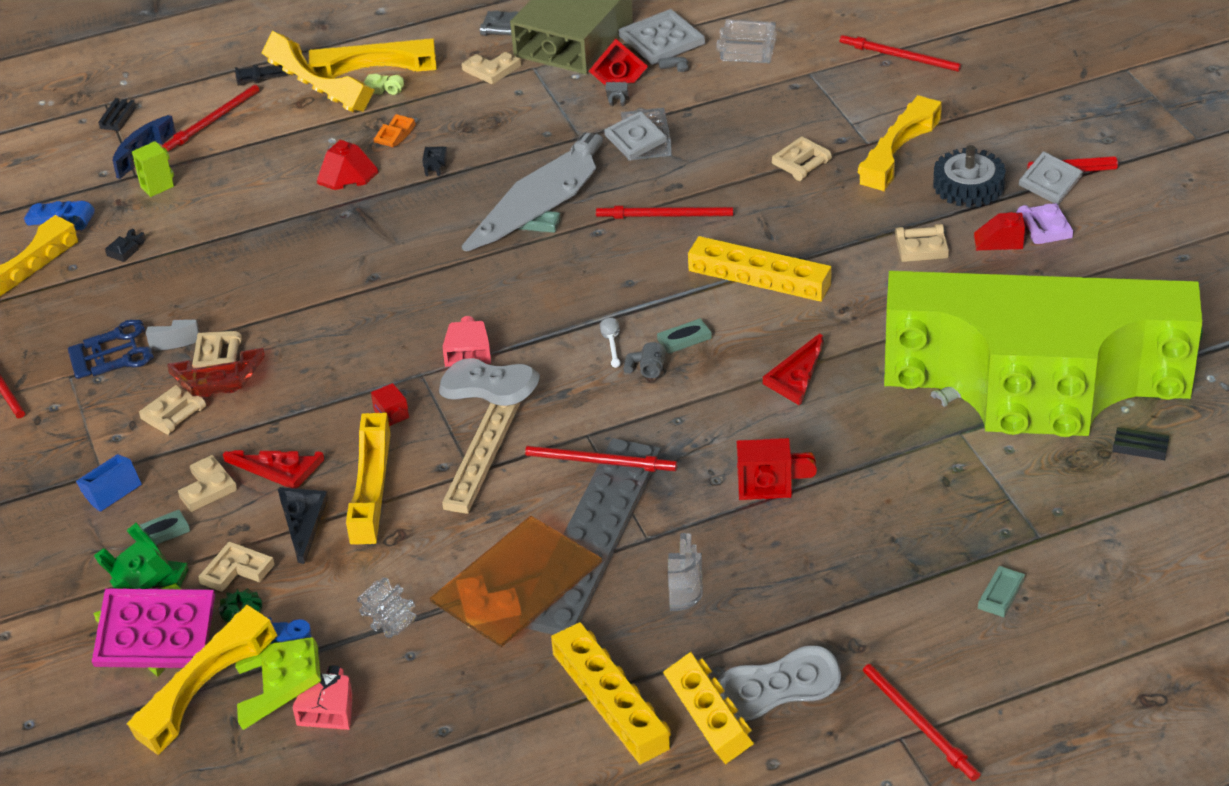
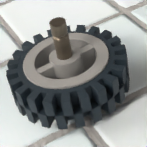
(969, 177)

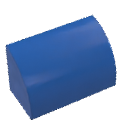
(109, 482)

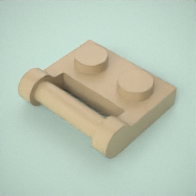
(797, 153)
(921, 248)
(209, 348)
(171, 409)

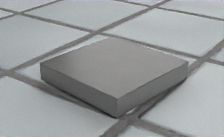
(635, 135)
(1050, 178)

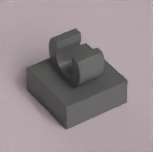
(617, 90)

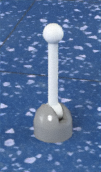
(610, 329)

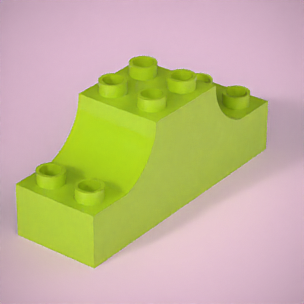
(1041, 347)

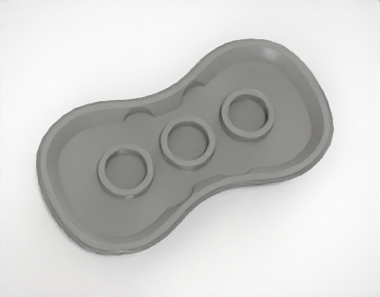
(493, 383)
(800, 676)

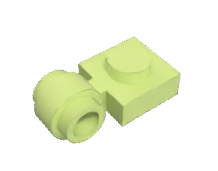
(384, 83)

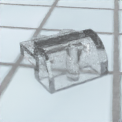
(685, 575)

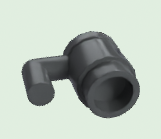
(650, 359)

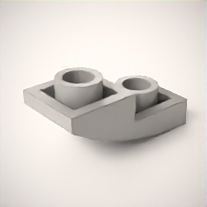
(169, 337)

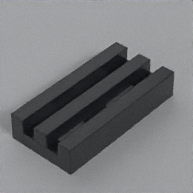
(113, 113)
(1141, 443)

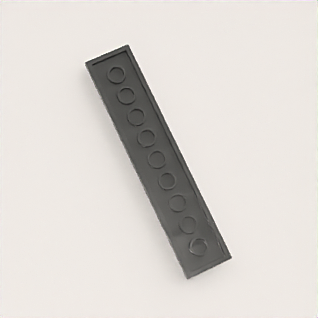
(599, 527)

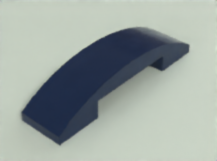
(156, 130)

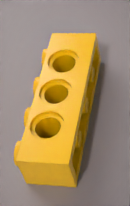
(698, 692)

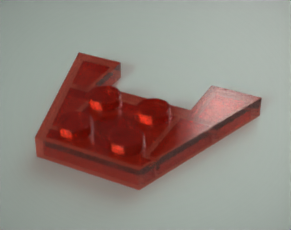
(216, 378)

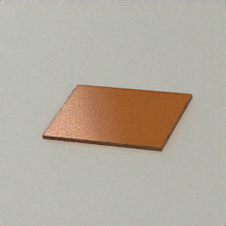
(515, 580)

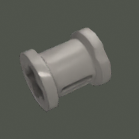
(945, 395)

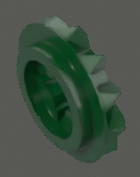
(228, 605)

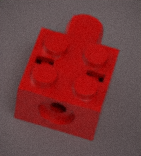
(768, 467)

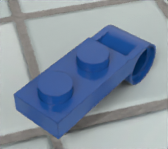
(75, 212)

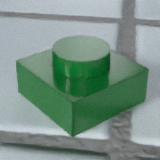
(176, 576)

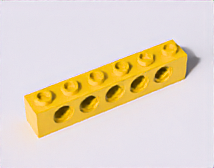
(759, 268)
(611, 693)

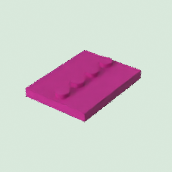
(152, 627)

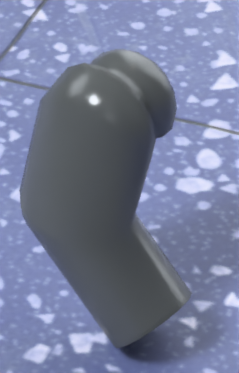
(672, 62)

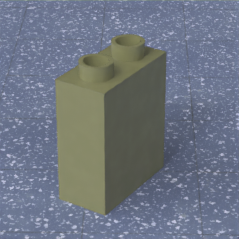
(568, 31)

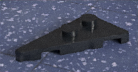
(303, 514)

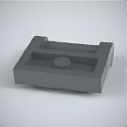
(497, 23)

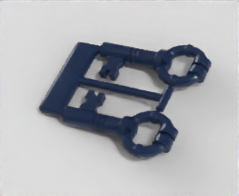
(79, 361)

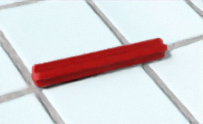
(1091, 164)

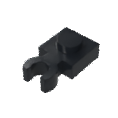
(434, 159)
(124, 248)

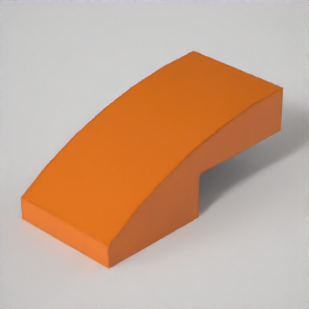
(396, 131)

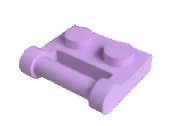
(1051, 220)

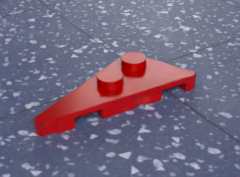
(795, 372)
(278, 466)

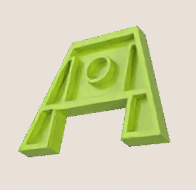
(286, 672)

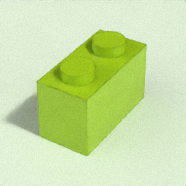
(153, 168)

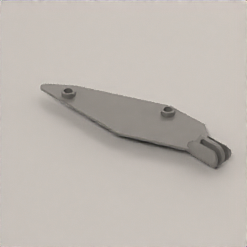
(538, 192)

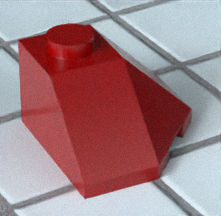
(618, 65)
(345, 165)
(1001, 233)

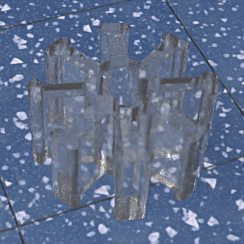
(386, 607)

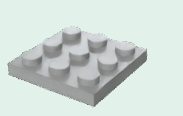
(661, 36)

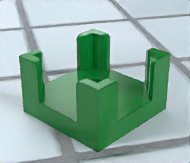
(139, 565)

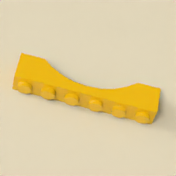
(288, 54)
(412, 55)
(918, 118)
(49, 242)
(365, 507)
(161, 717)

